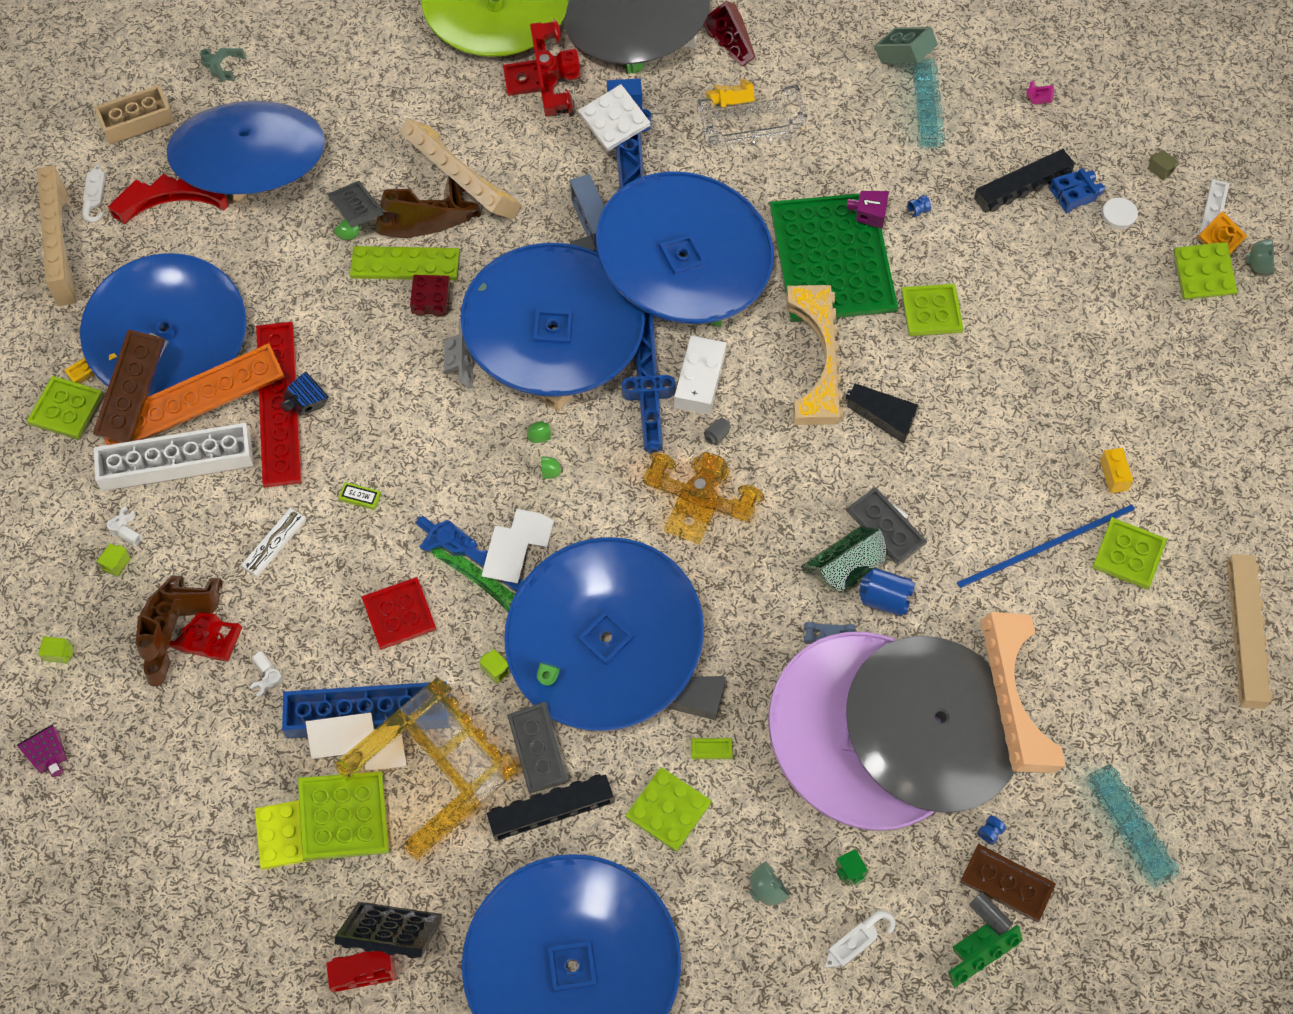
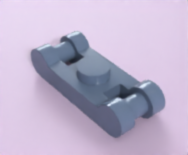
(825, 630)

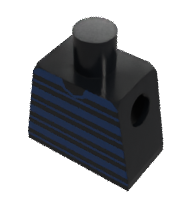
(304, 396)

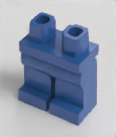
(1076, 189)

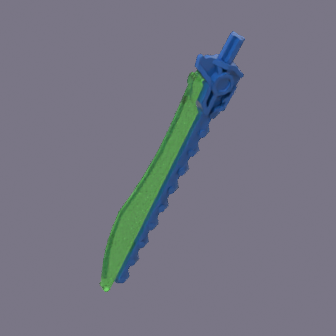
(459, 544)

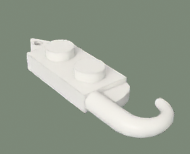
(93, 193)
(857, 940)

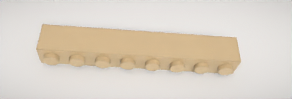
(1248, 632)

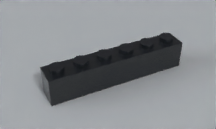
(1023, 181)
(550, 807)

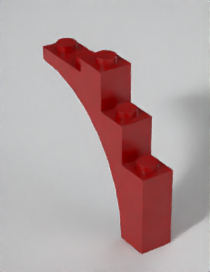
(165, 189)

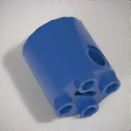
(886, 591)

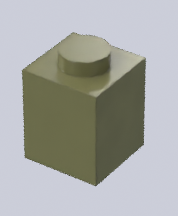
(1162, 164)

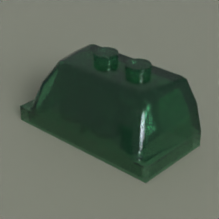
(848, 558)

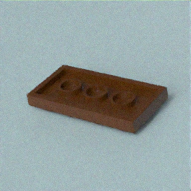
(1008, 883)

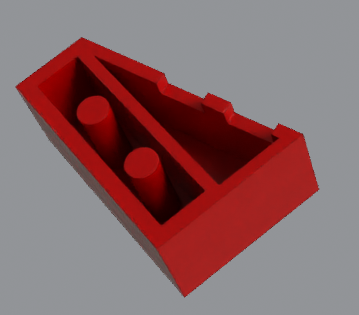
(360, 970)

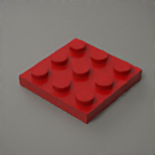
(398, 613)

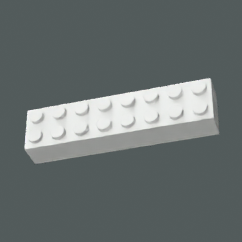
(173, 456)

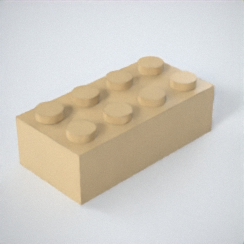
(134, 114)

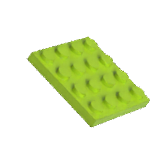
(342, 816)

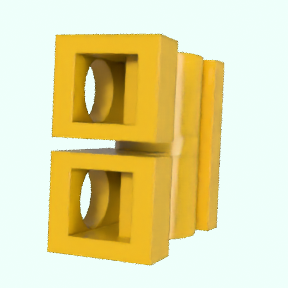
(732, 94)

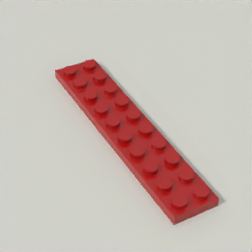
(279, 428)

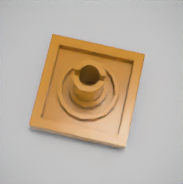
(1222, 230)

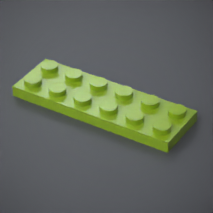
(403, 262)

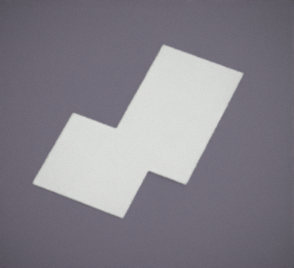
(510, 545)
(341, 734)

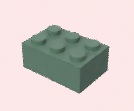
(906, 45)

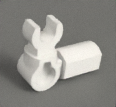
(118, 527)
(272, 676)

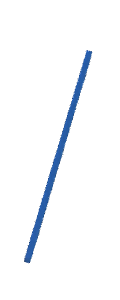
(1045, 546)

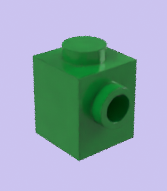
(851, 868)

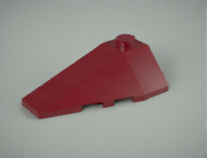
(729, 30)

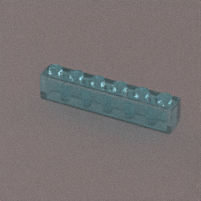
(927, 104)
(1132, 826)

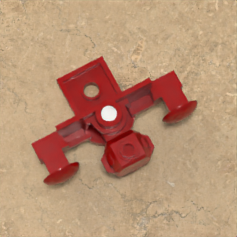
(544, 72)

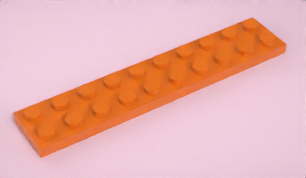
(207, 392)

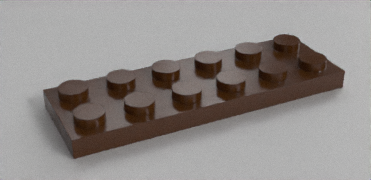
(129, 386)

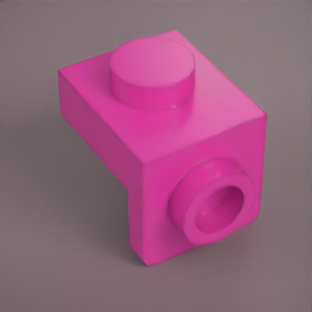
(1040, 95)

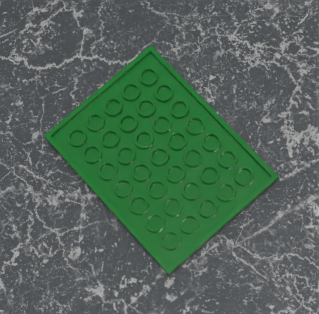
(827, 246)

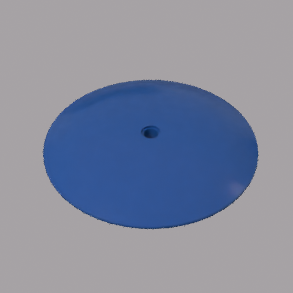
(245, 147)
(161, 293)

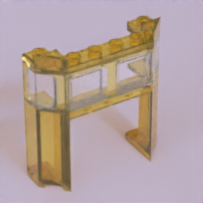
(454, 748)

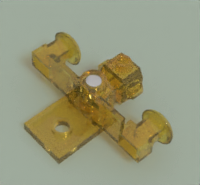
(697, 496)

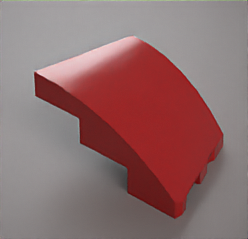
(201, 637)

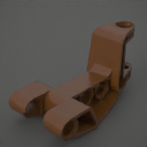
(414, 217)
(160, 616)

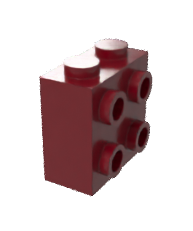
(430, 295)

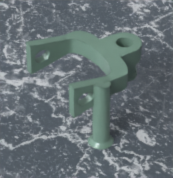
(213, 61)

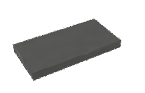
(355, 204)
(899, 535)
(537, 747)

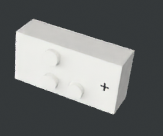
(700, 375)

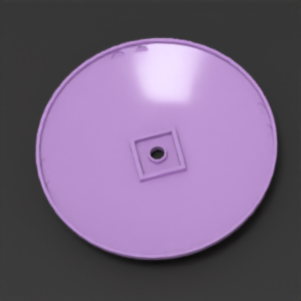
(814, 741)

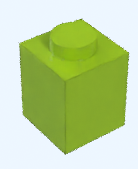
(113, 559)
(55, 649)
(494, 666)

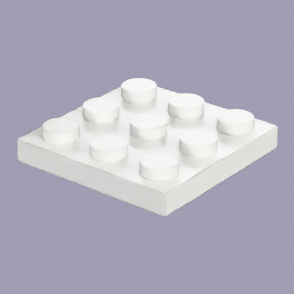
(614, 117)

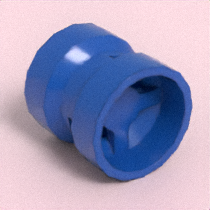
(920, 205)
(991, 830)

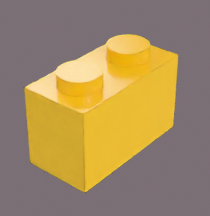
(1116, 470)

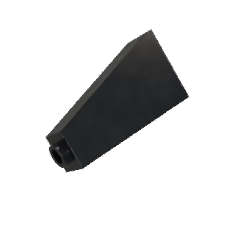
(883, 410)

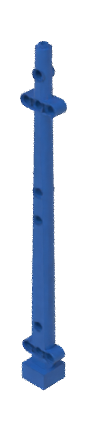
(629, 169)

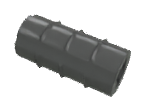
(990, 914)

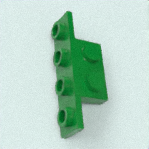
(980, 950)

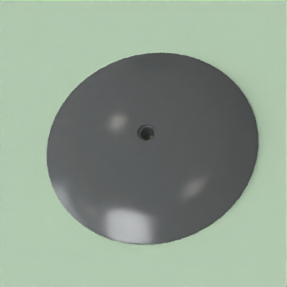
(633, 28)
(903, 745)

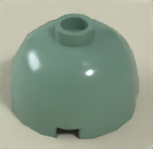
(1262, 257)
(767, 886)

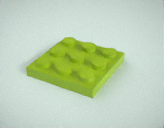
(1205, 271)
(932, 310)
(65, 407)
(1129, 553)
(668, 809)

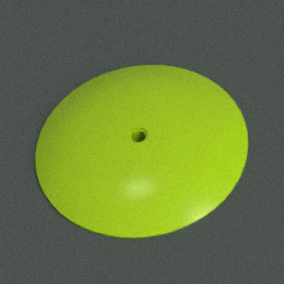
(490, 26)

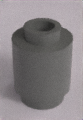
(717, 431)

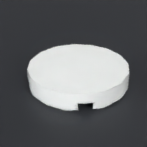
(1119, 213)

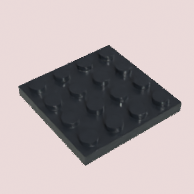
(388, 929)

